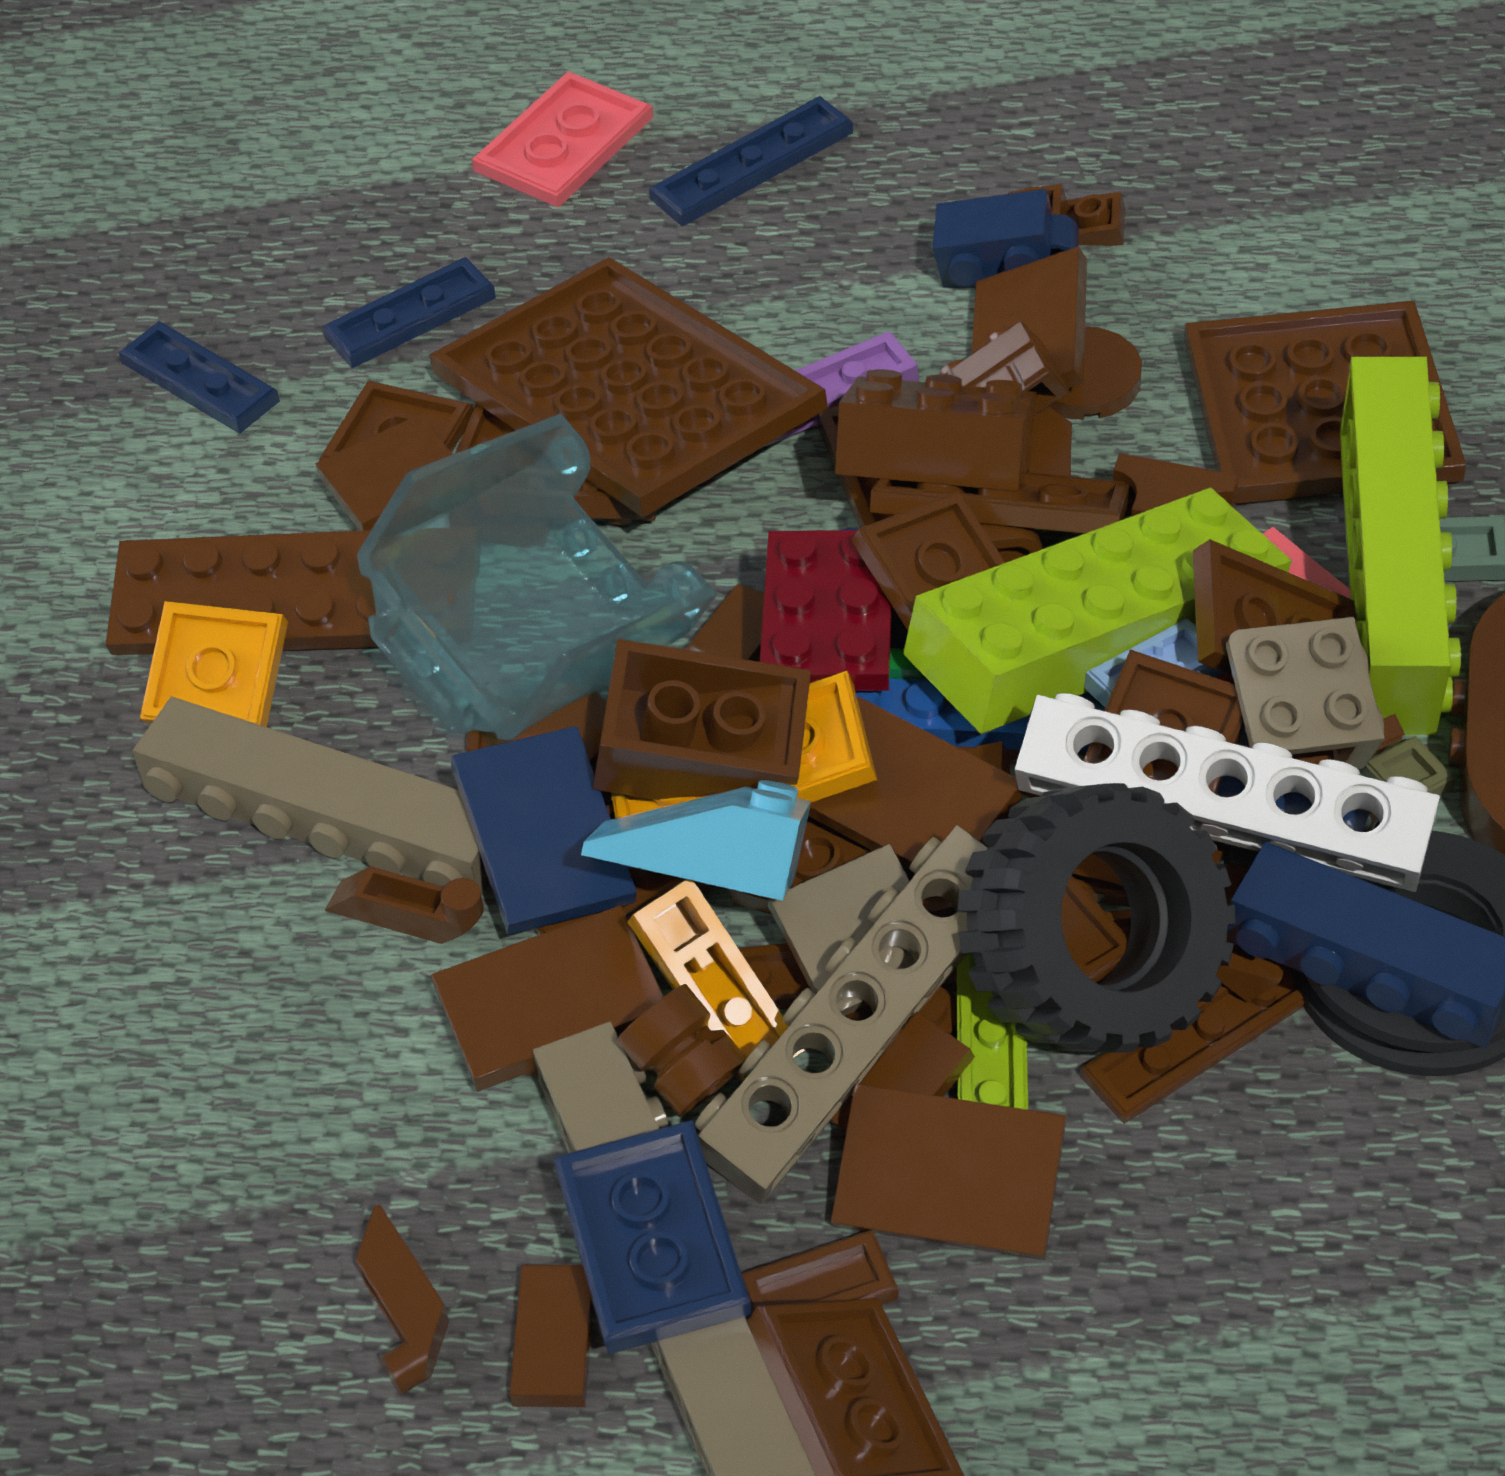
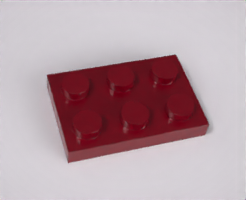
(825, 609)

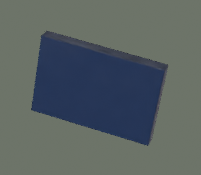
(530, 816)
(651, 1237)

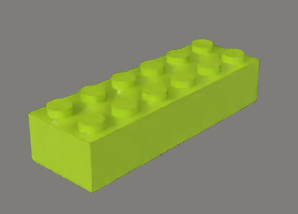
(1397, 538)
(1069, 607)

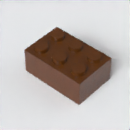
(936, 431)

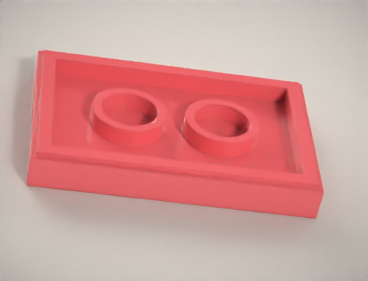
(562, 139)

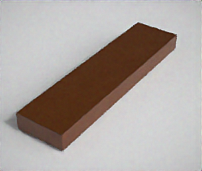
(1144, 1077)

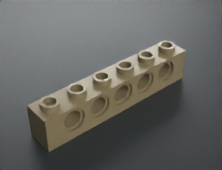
(761, 1156)

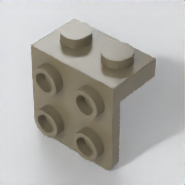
(1307, 689)

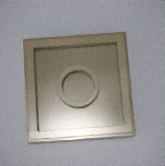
(836, 906)

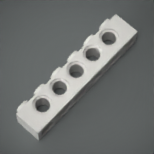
(1385, 855)

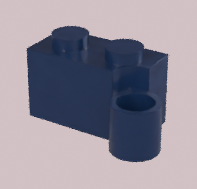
(997, 235)

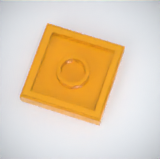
(216, 660)

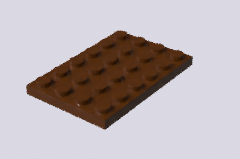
(637, 376)

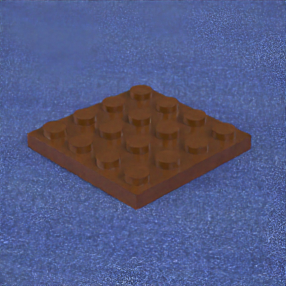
(1279, 392)

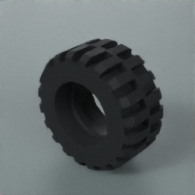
(1174, 909)

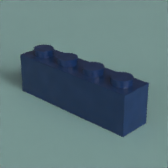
(1372, 944)

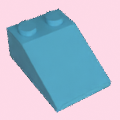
(727, 839)

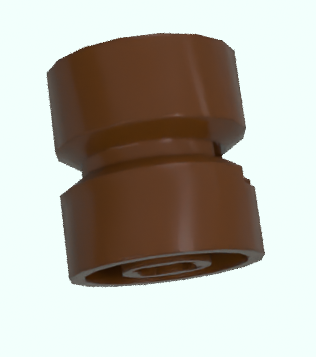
(682, 1050)

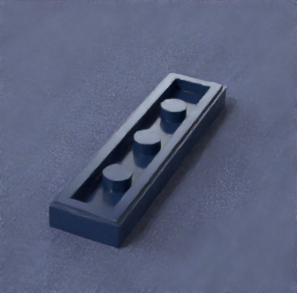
(750, 161)

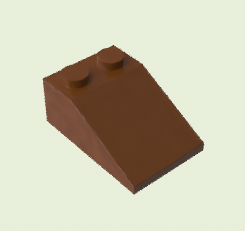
(698, 723)

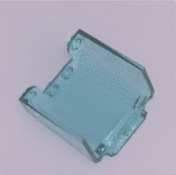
(505, 588)

